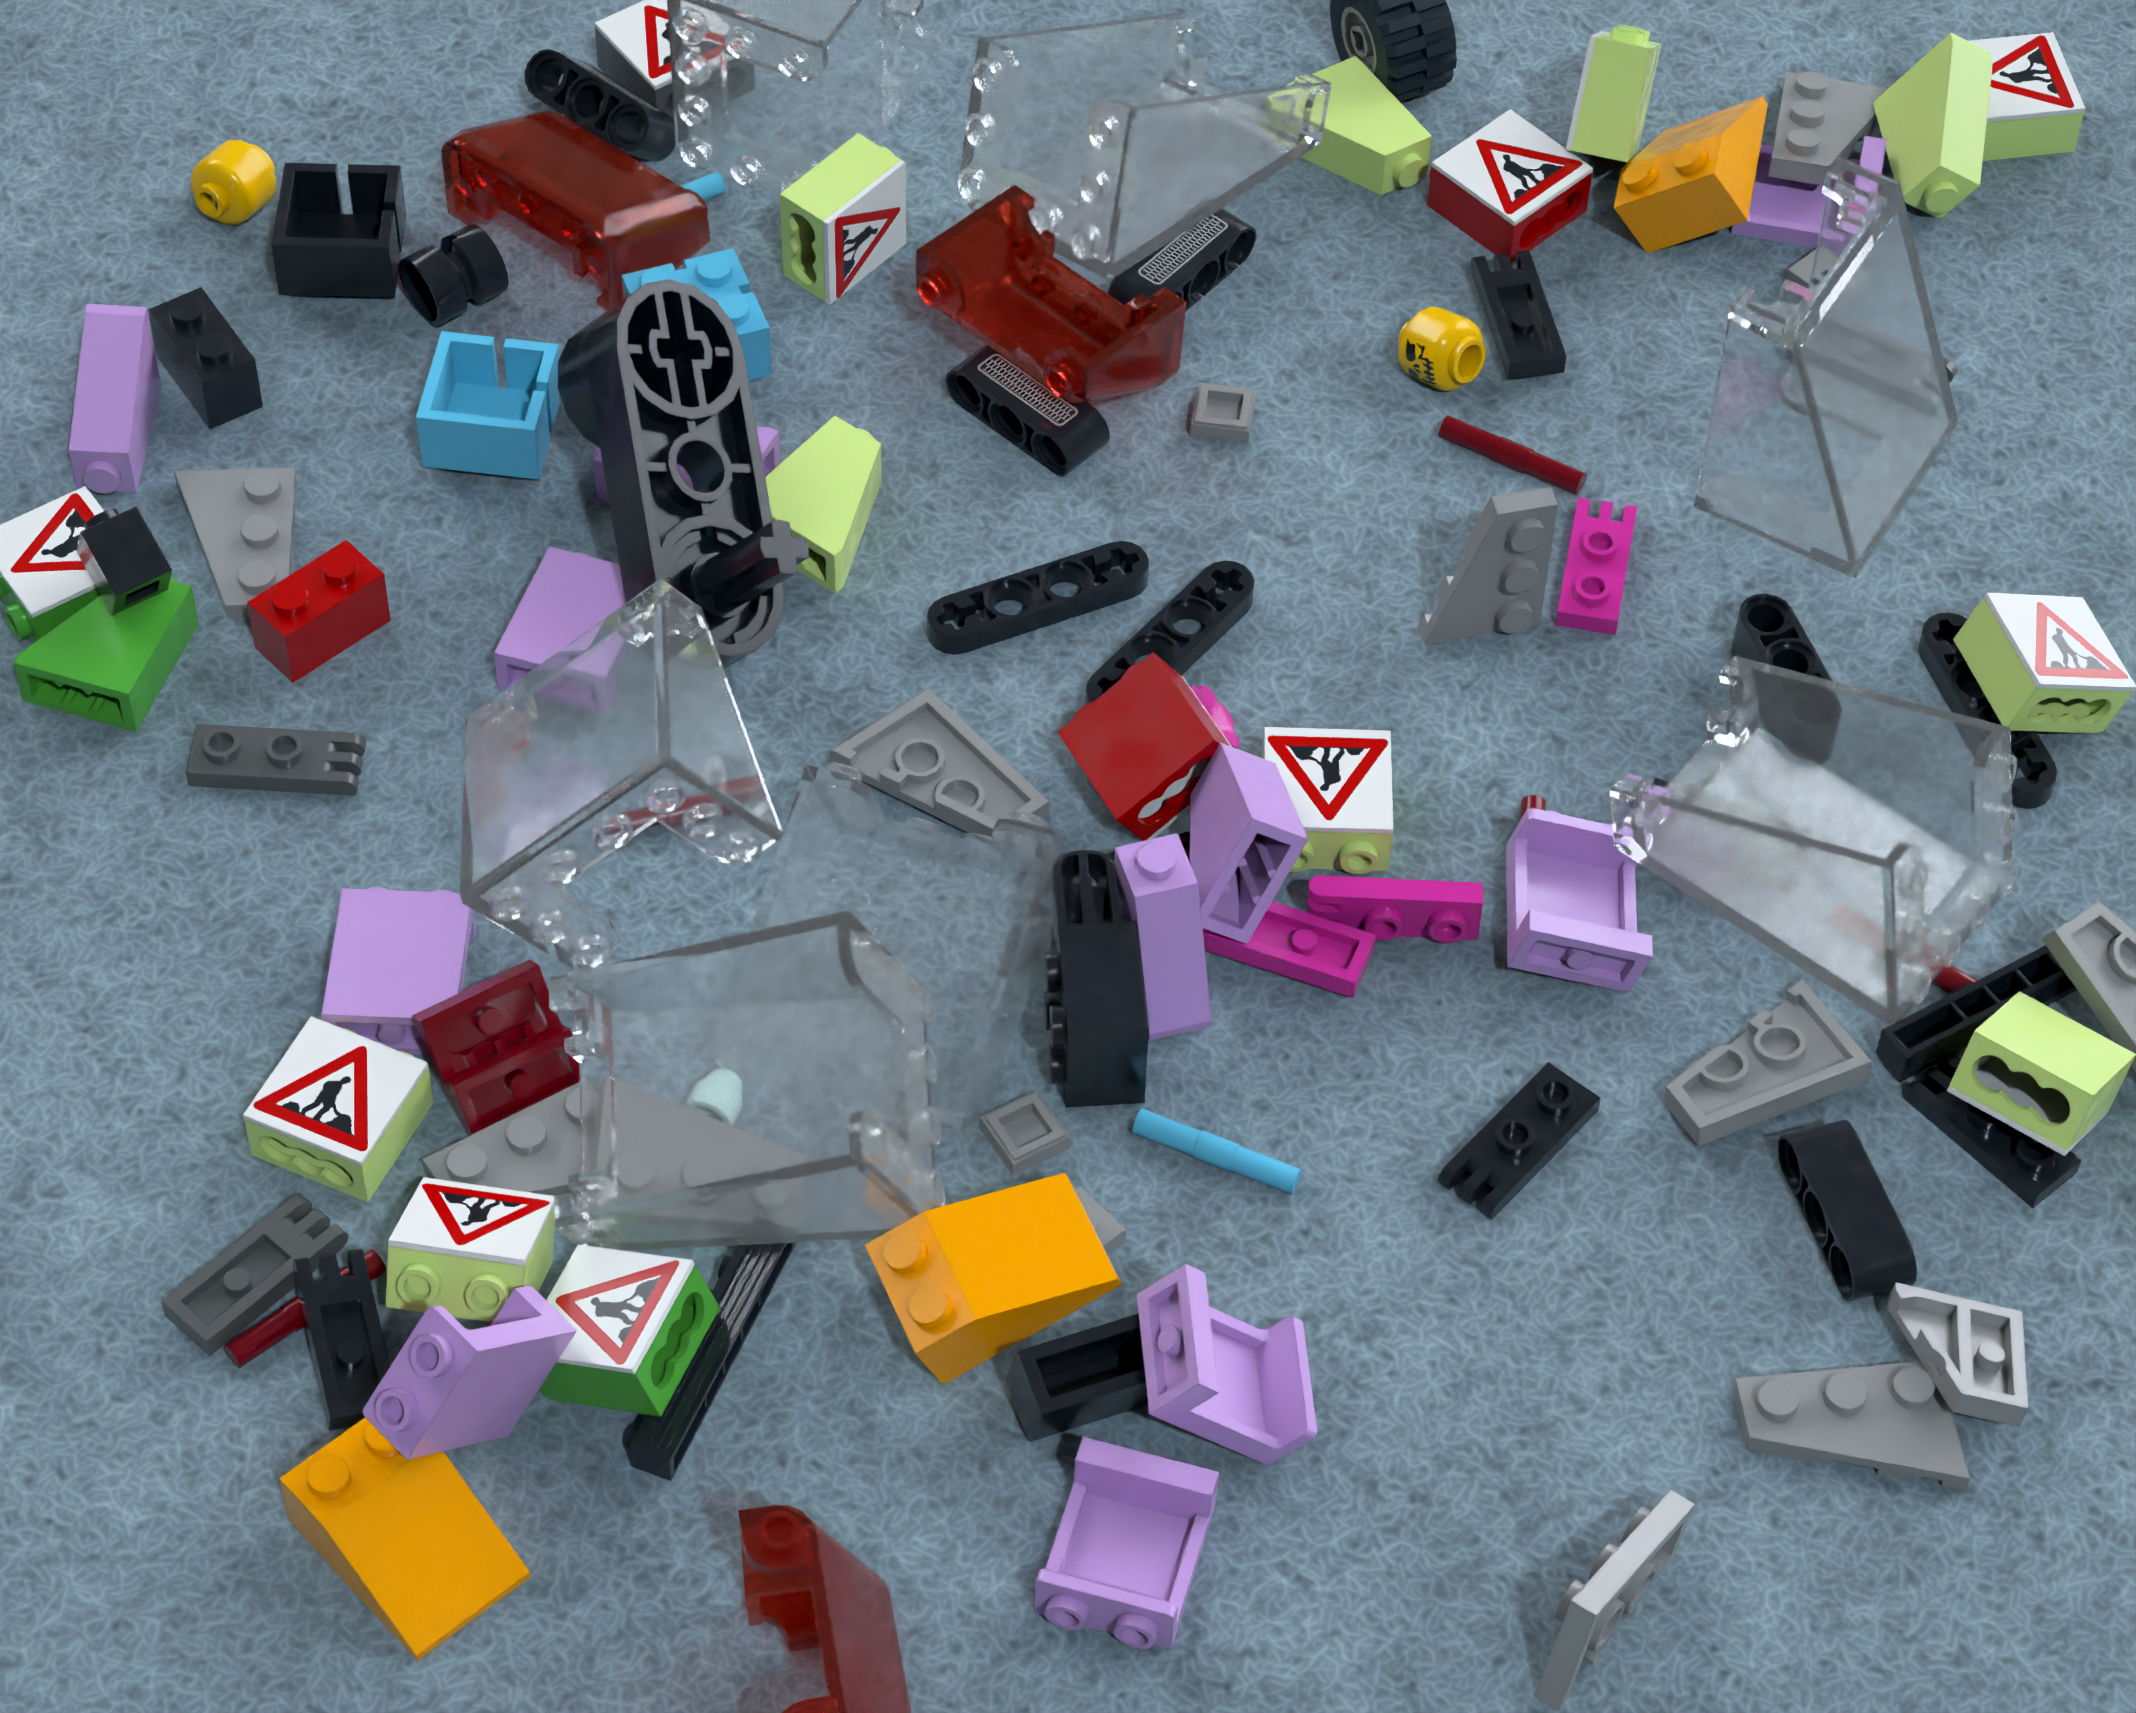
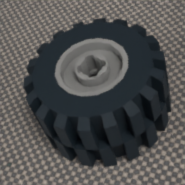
(1400, 41)

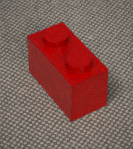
(319, 611)

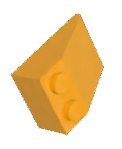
(1693, 177)
(991, 1271)
(402, 1535)

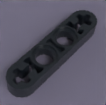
(1034, 591)
(1194, 603)
(1939, 660)

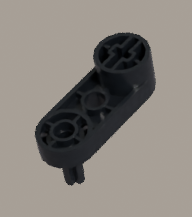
(668, 387)

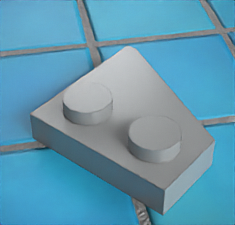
(1968, 1350)

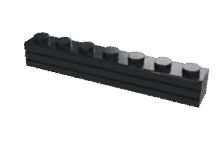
(1950, 1022)
(741, 1293)

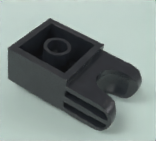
(1094, 987)

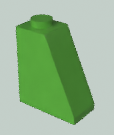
(109, 663)

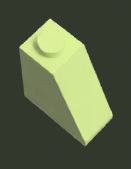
(1938, 125)
(1369, 132)
(828, 497)

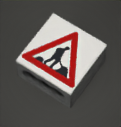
(636, 51)

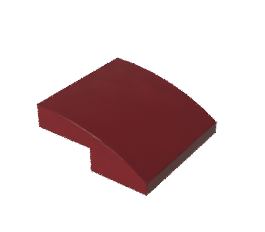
(498, 1047)

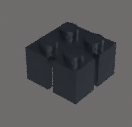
(335, 252)

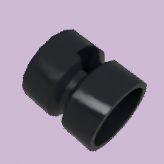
(447, 277)

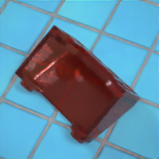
(575, 192)
(1040, 314)
(827, 1601)

